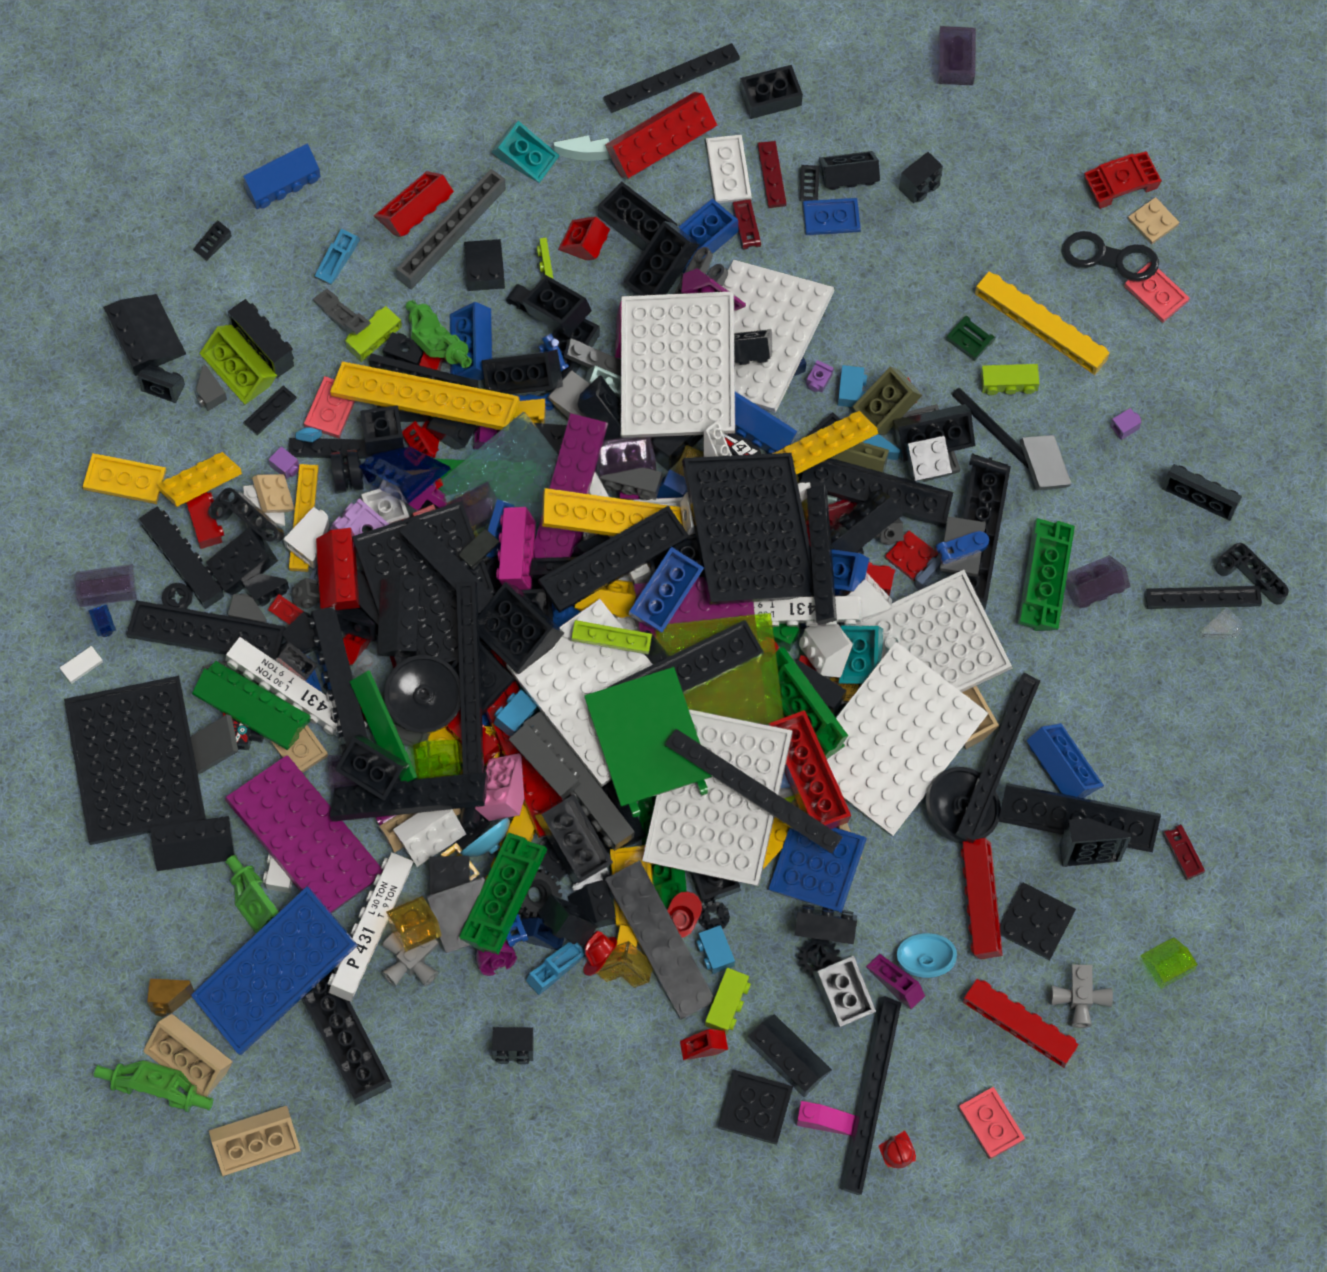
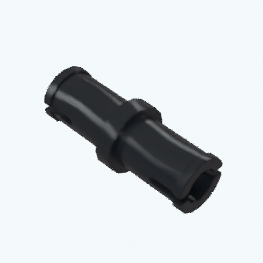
(988, 464)

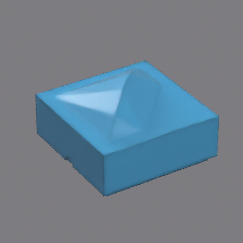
(308, 434)

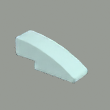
(583, 149)

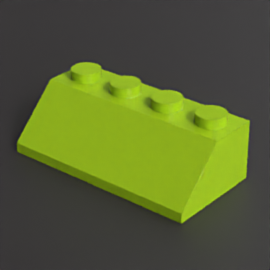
(237, 363)

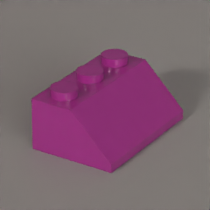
(698, 282)

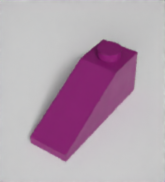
(897, 981)

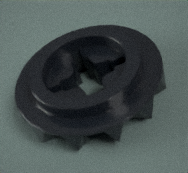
(183, 590)
(712, 906)

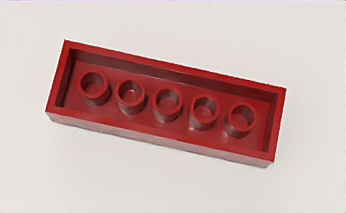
(661, 135)
(811, 774)

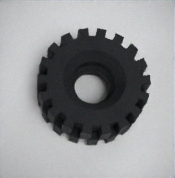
(546, 886)

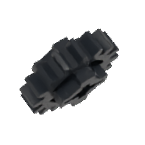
(811, 956)

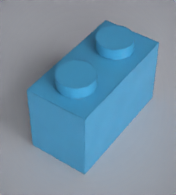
(851, 385)
(517, 711)
(715, 949)

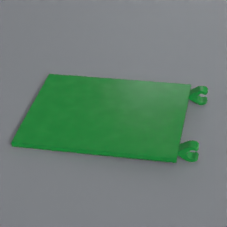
(633, 728)

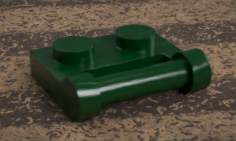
(968, 342)

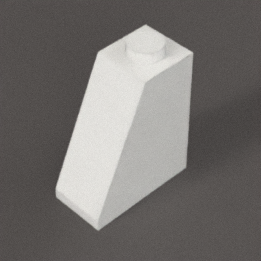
(303, 536)

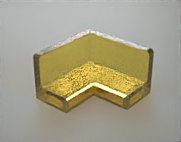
(628, 963)

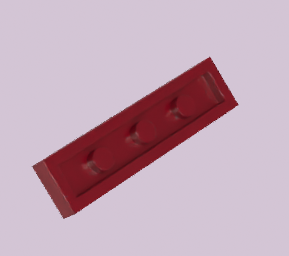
(772, 174)

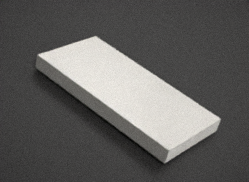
(728, 169)

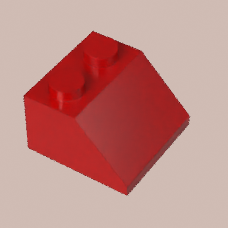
(585, 238)

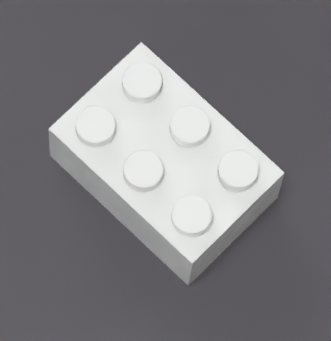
(429, 834)

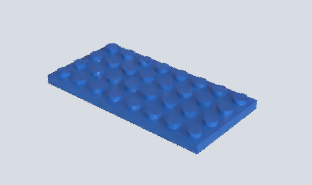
(274, 970)

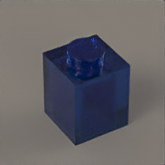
(102, 621)

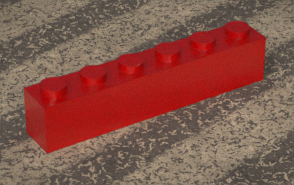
(982, 899)
(1020, 1023)

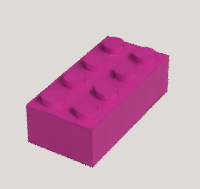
(516, 547)

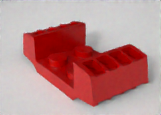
(1122, 177)

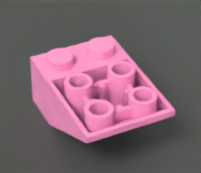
(504, 788)

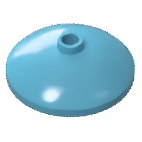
(488, 841)
(926, 955)

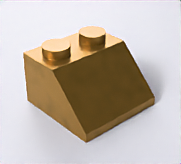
(168, 995)

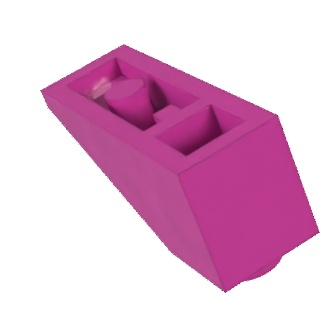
(825, 1118)

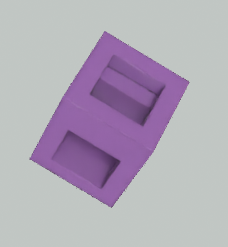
(819, 383)

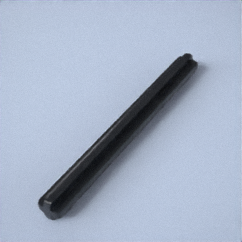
(991, 425)

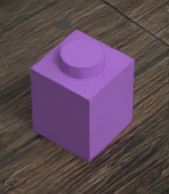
(1126, 423)
(284, 463)

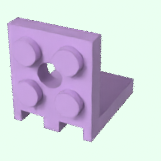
(357, 516)

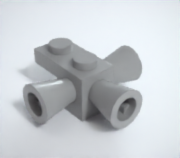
(409, 962)
(1081, 995)

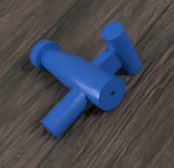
(552, 344)

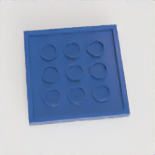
(813, 873)

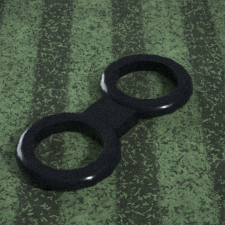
(1110, 256)

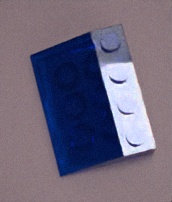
(403, 472)

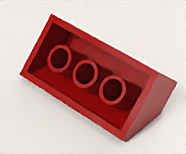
(414, 203)
(337, 570)

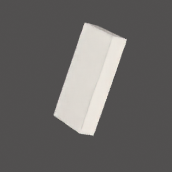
(81, 664)

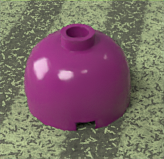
(489, 961)

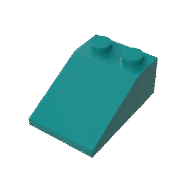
(525, 152)
(864, 654)

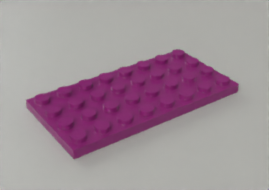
(299, 834)

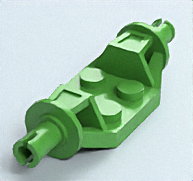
(433, 337)
(252, 901)
(155, 1080)

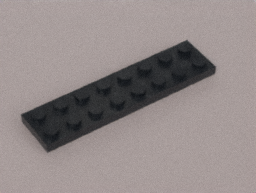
(857, 483)
(613, 559)
(201, 629)
(708, 657)
(411, 797)
(1052, 811)
(659, 940)

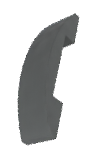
(340, 313)

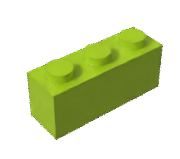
(374, 335)
(1010, 378)
(728, 1001)

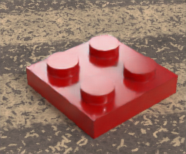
(911, 555)

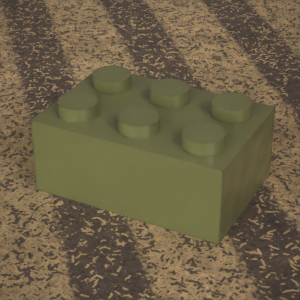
(888, 399)

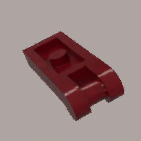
(746, 223)
(1184, 852)

